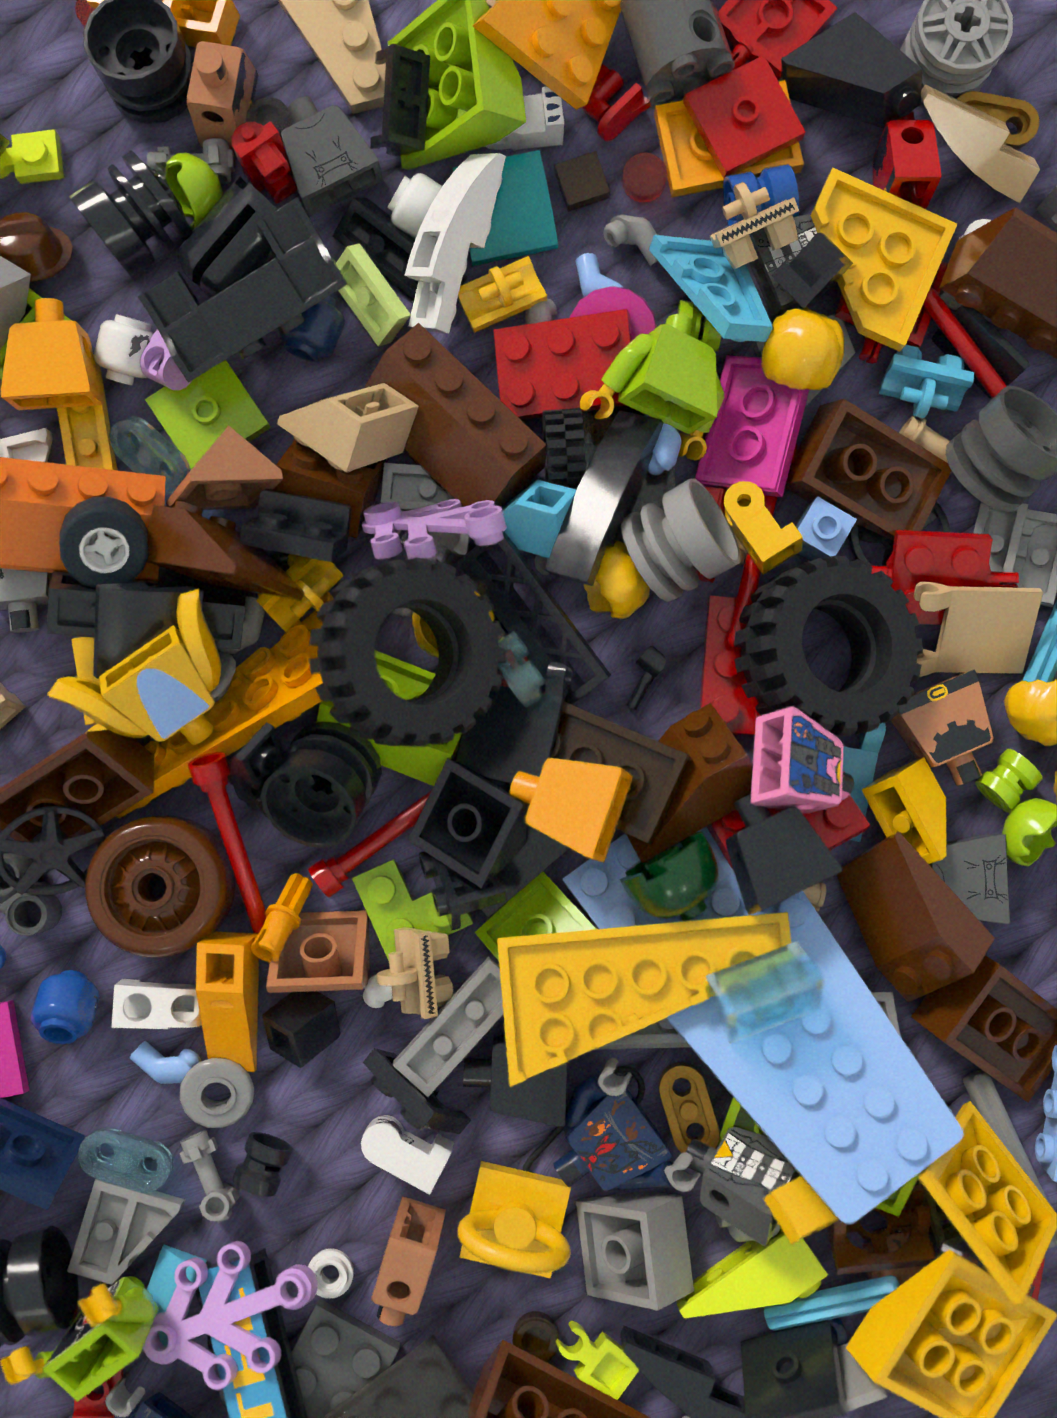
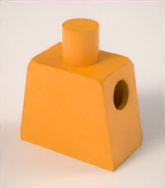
(49, 362)
(575, 803)

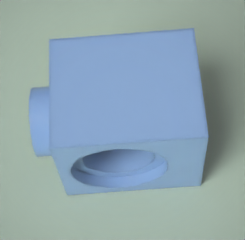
(823, 529)

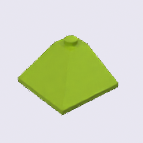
(472, 82)

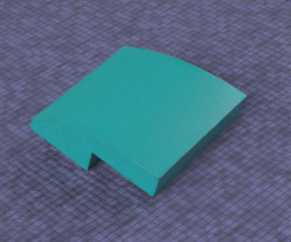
(521, 214)

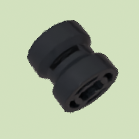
(262, 1164)

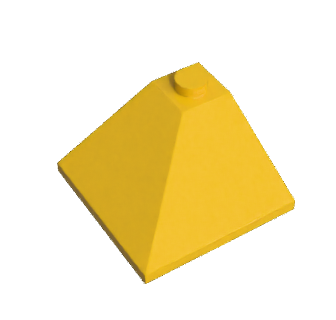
(992, 1204)
(950, 1339)

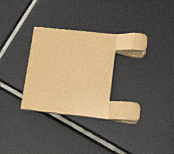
(980, 627)

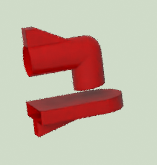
(614, 118)

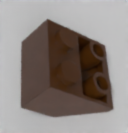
(312, 476)

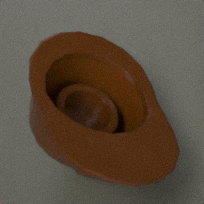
(34, 245)

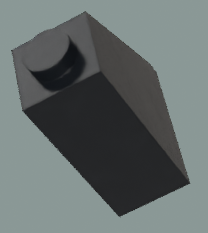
(854, 74)

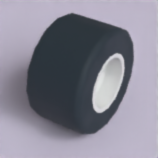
(104, 558)

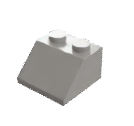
(635, 1248)

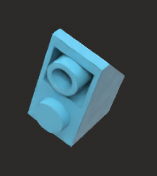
(537, 516)

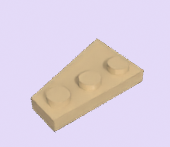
(345, 44)

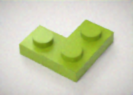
(393, 907)

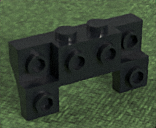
(252, 307)

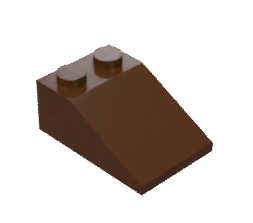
(867, 470)
(212, 552)
(712, 782)
(911, 919)
(995, 1026)

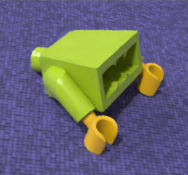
(667, 379)
(97, 1344)

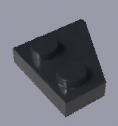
(417, 1107)

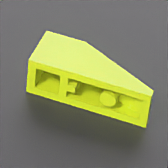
(755, 1278)

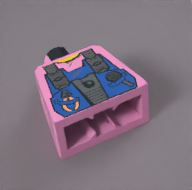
(797, 764)

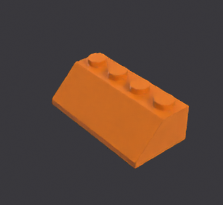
(40, 495)

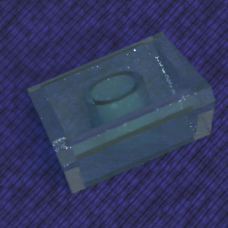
(766, 991)

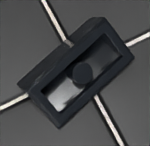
(993, 345)

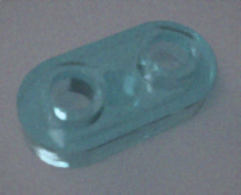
(148, 451)
(520, 675)
(127, 1164)

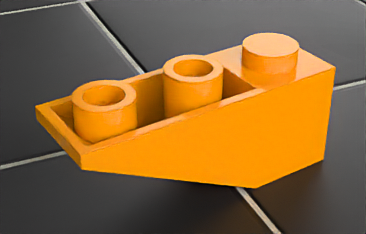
(229, 996)

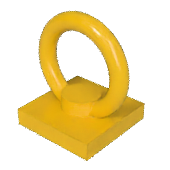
(516, 1221)

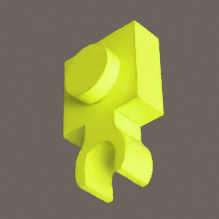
(33, 157)
(601, 1362)

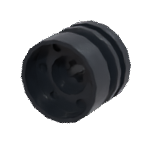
(140, 58)
(132, 213)
(321, 785)
(35, 1286)

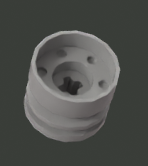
(958, 42)
(680, 541)

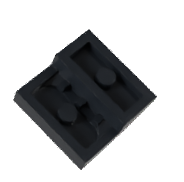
(130, 618)

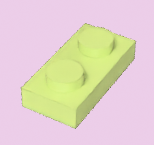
(371, 296)

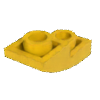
(799, 1209)

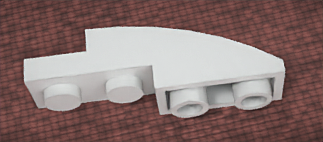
(452, 225)

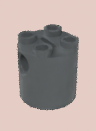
(676, 45)

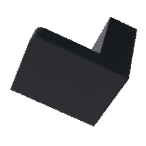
(812, 270)
(301, 1026)

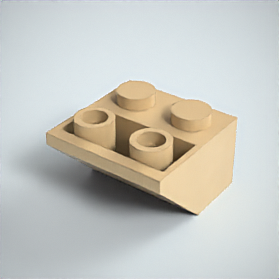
(354, 426)

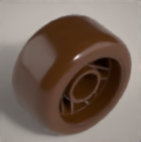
(196, 880)

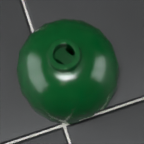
(674, 880)

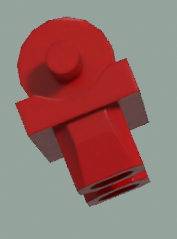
(264, 159)

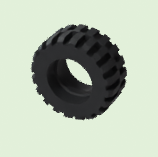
(877, 629)
(464, 642)

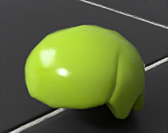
(193, 185)
(1029, 830)

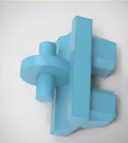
(925, 382)

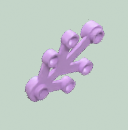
(386, 520)
(218, 1316)

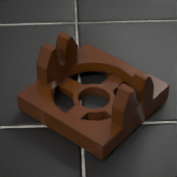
(913, 1253)

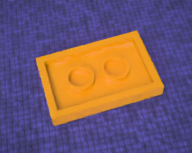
(689, 160)

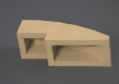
(980, 144)

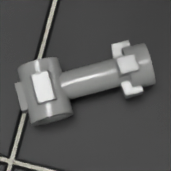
(215, 153)
(219, 1196)

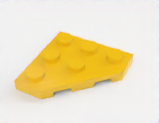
(892, 254)

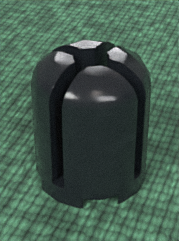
(228, 240)

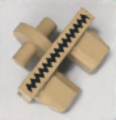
(775, 220)
(413, 972)

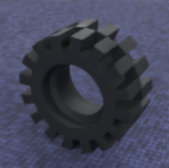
(565, 446)

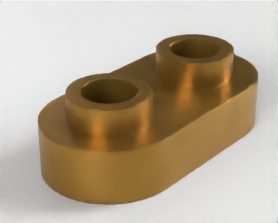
(1008, 110)
(687, 1106)

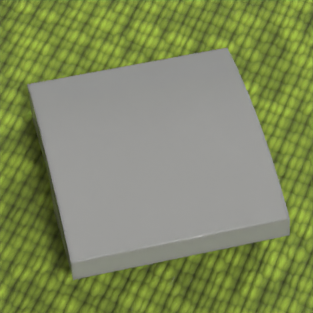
(1023, 544)

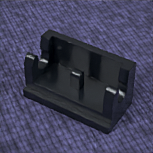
(403, 100)

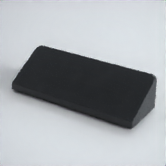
(381, 240)

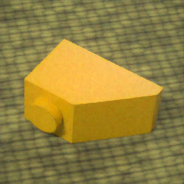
(914, 805)

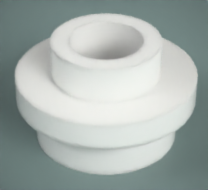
(334, 1287)

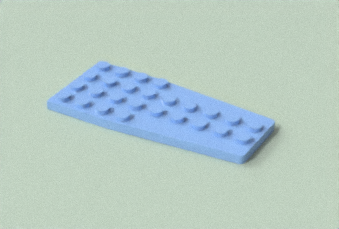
(824, 1087)

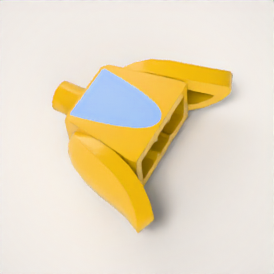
(157, 687)

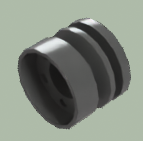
(1006, 449)

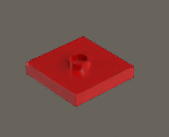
(743, 116)

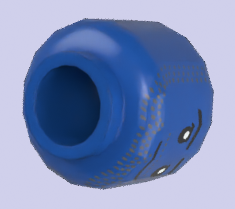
(65, 1007)

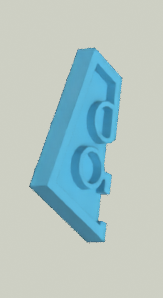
(718, 290)

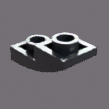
(255, 763)

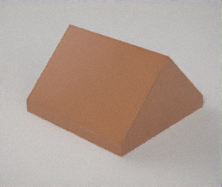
(228, 476)
(324, 954)

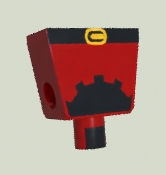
(910, 155)

